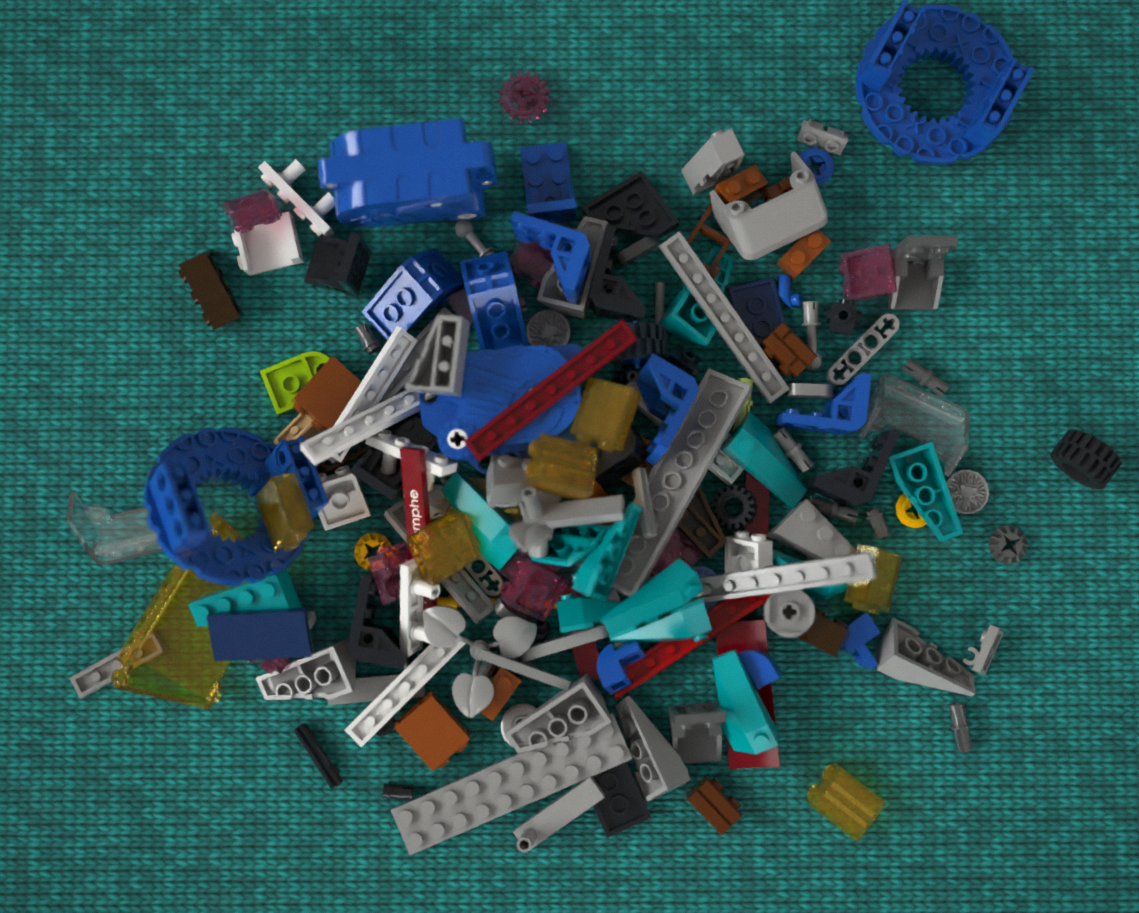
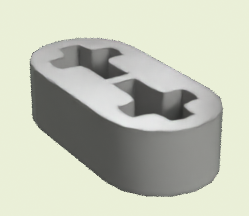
(805, 390)

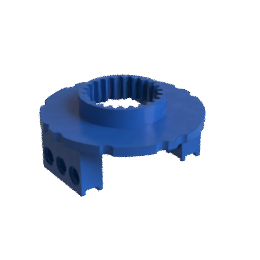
(976, 50)
(180, 517)

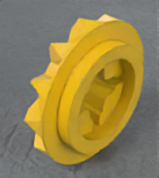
(907, 518)
(372, 540)

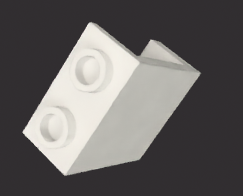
(269, 246)

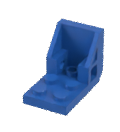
(548, 182)
(567, 246)
(412, 291)
(494, 301)
(661, 384)
(849, 402)

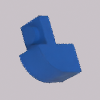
(862, 630)
(613, 663)
(760, 666)

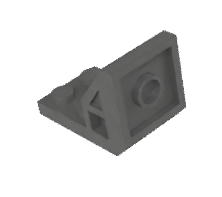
(919, 272)
(697, 731)

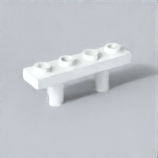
(302, 209)
(390, 446)
(411, 607)

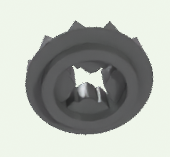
(997, 542)

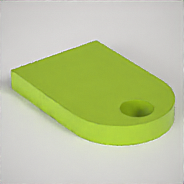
(289, 377)

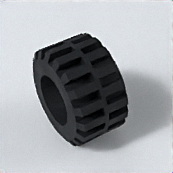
(1085, 459)

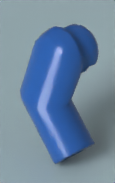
(788, 297)

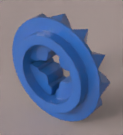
(819, 157)

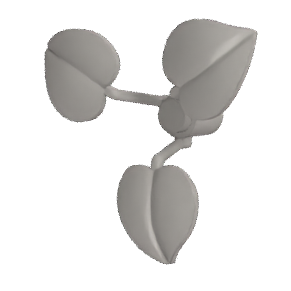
(530, 536)
(513, 637)

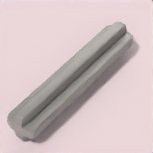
(644, 501)

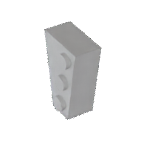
(714, 161)
(443, 358)
(507, 479)
(810, 534)

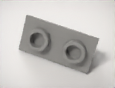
(830, 140)

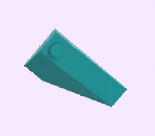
(602, 564)
(582, 612)
(683, 624)

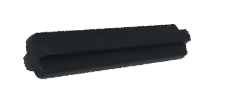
(318, 755)

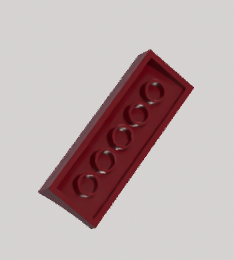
(744, 636)

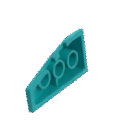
(685, 316)
(761, 456)
(924, 484)
(488, 524)
(661, 594)
(747, 719)

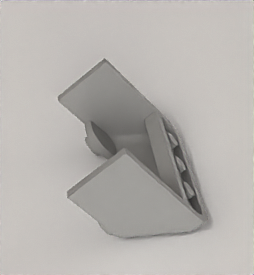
(776, 221)

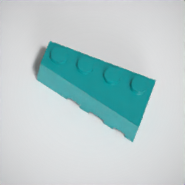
(271, 593)

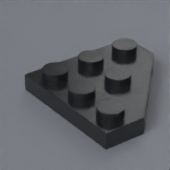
(634, 209)

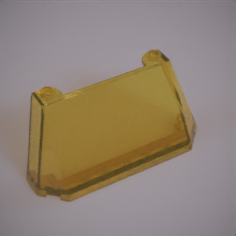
(187, 665)

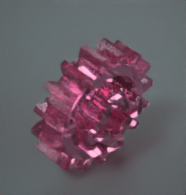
(516, 93)

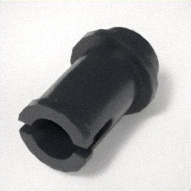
(397, 791)

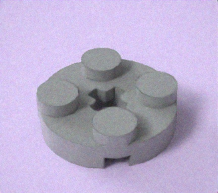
(798, 623)

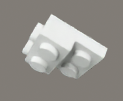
(345, 499)
(747, 551)

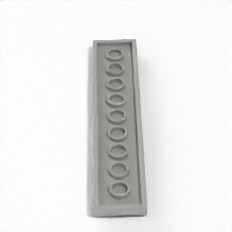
(681, 471)
(507, 786)

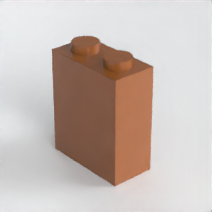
(326, 394)
(432, 731)

